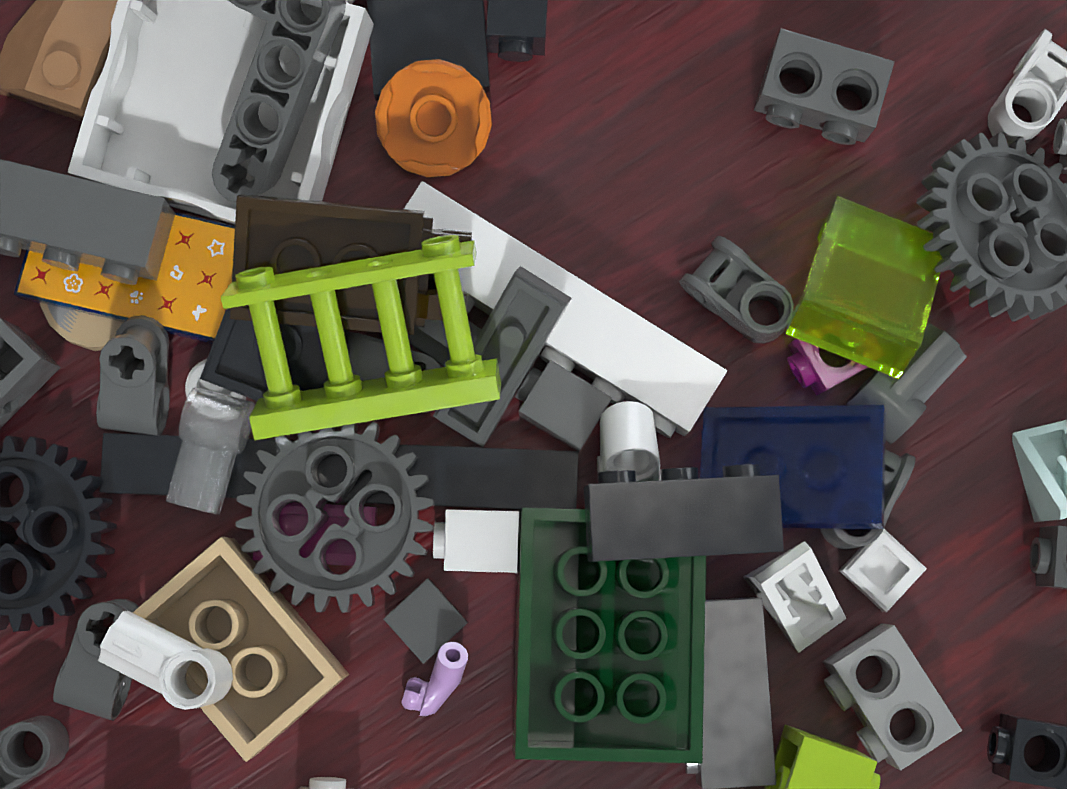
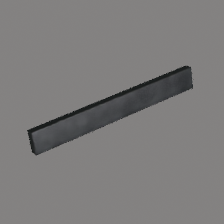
(456, 474)

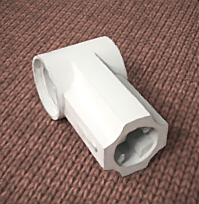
(161, 661)

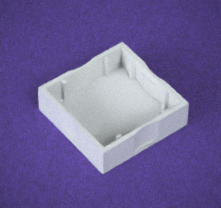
(173, 90)

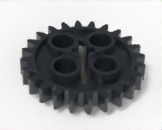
(50, 490)

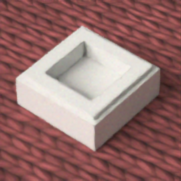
(883, 570)

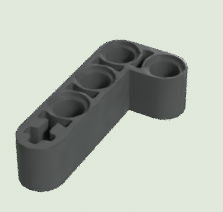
(270, 84)

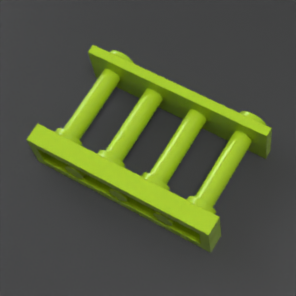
(344, 396)

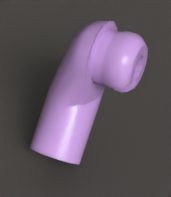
(445, 677)

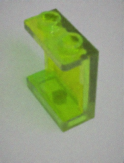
(867, 289)

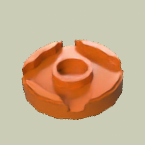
(433, 118)

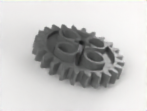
(999, 225)
(378, 549)

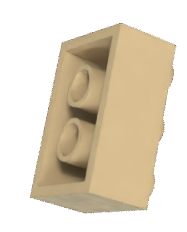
(272, 651)

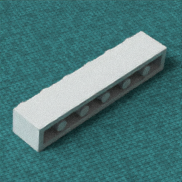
(594, 334)

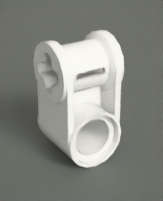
(1037, 85)
(629, 441)

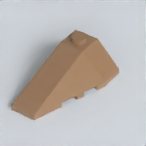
(57, 54)

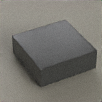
(425, 620)

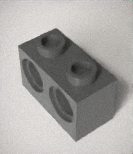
(825, 71)

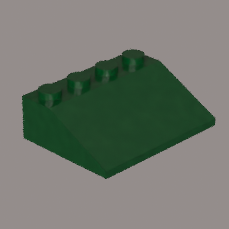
(605, 649)

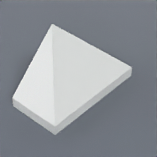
(797, 596)

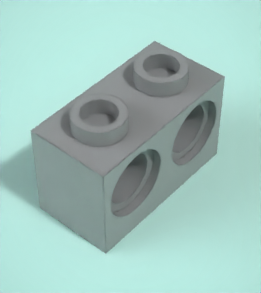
(900, 687)

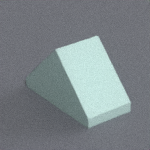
(1043, 468)

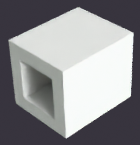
(478, 541)

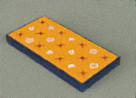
(182, 299)

